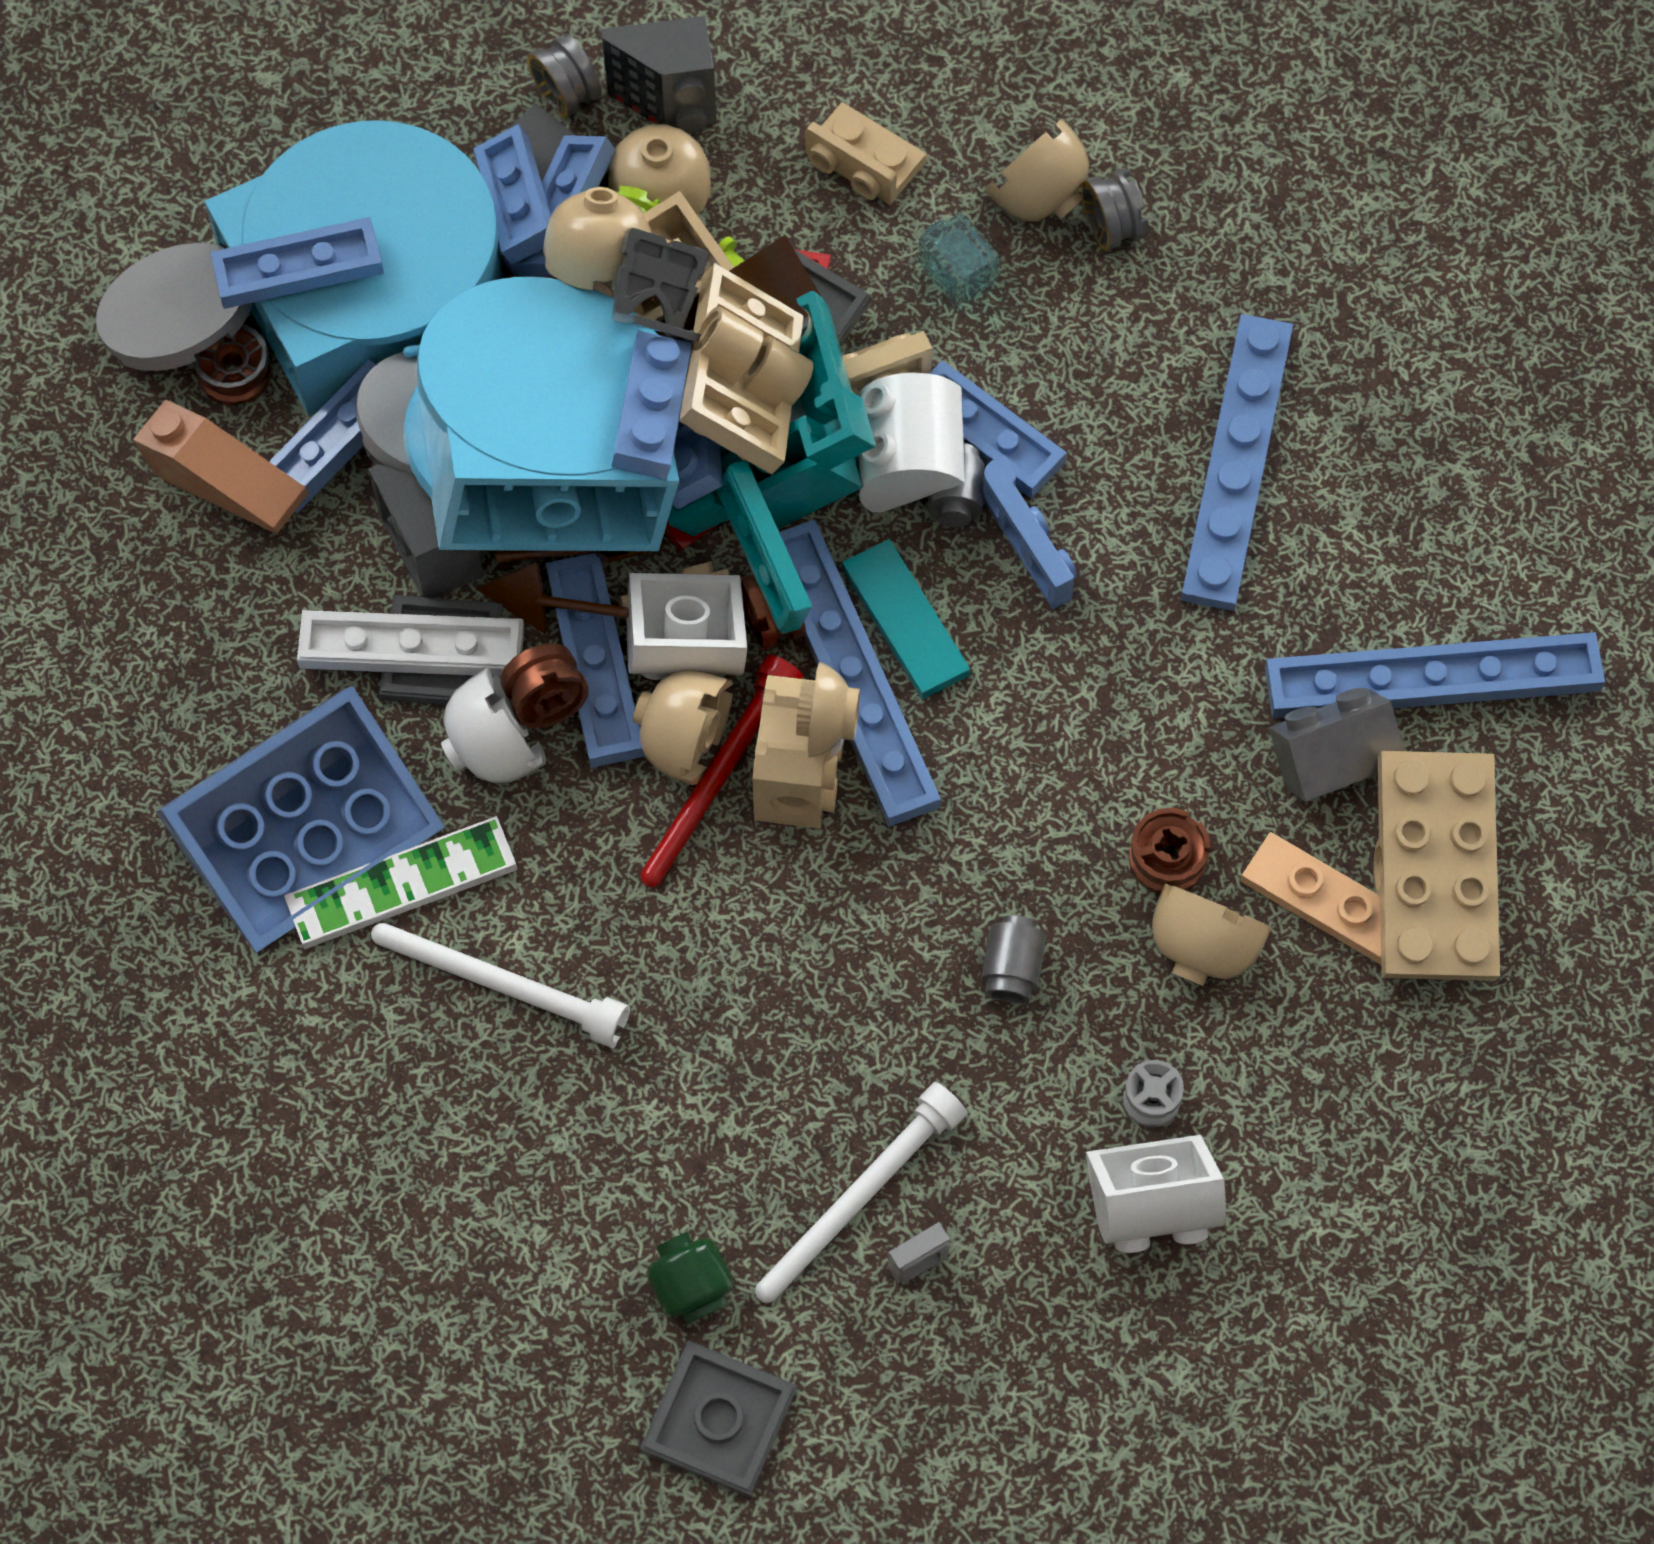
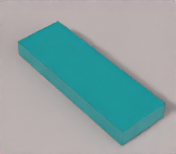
(764, 547)
(905, 619)

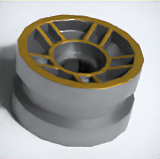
(564, 75)
(1114, 209)

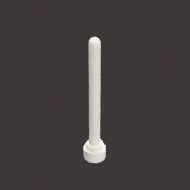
(597, 1017)
(936, 1112)

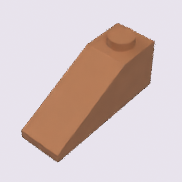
(217, 467)

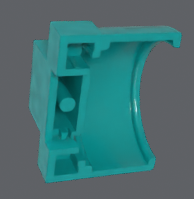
(819, 446)

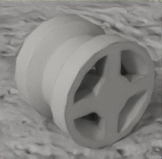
(1154, 1082)

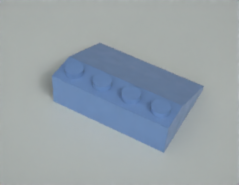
(299, 813)

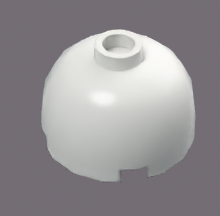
(487, 733)

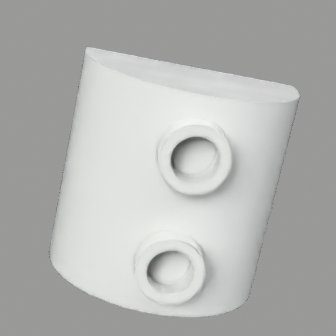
(916, 439)
(685, 624)
(1156, 1192)

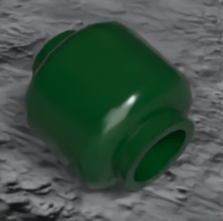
(690, 1278)

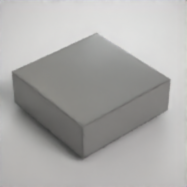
(919, 1253)

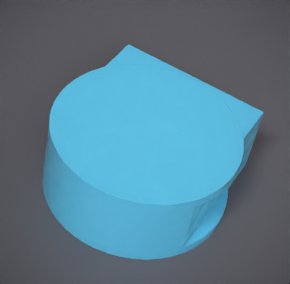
(429, 226)
(524, 423)

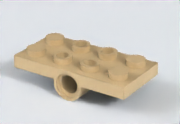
(744, 369)
(1437, 866)

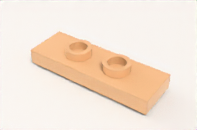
(1317, 894)

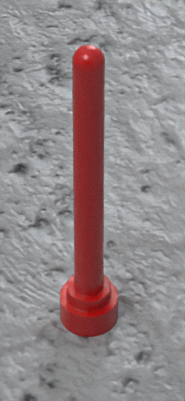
(715, 775)

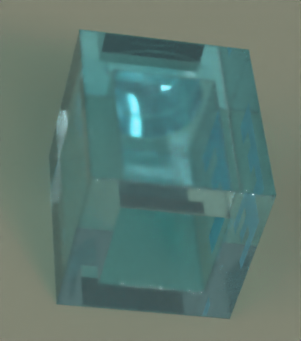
(958, 258)

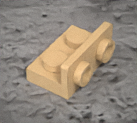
(864, 153)
(894, 356)

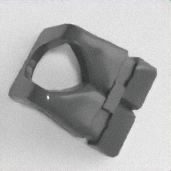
(660, 270)

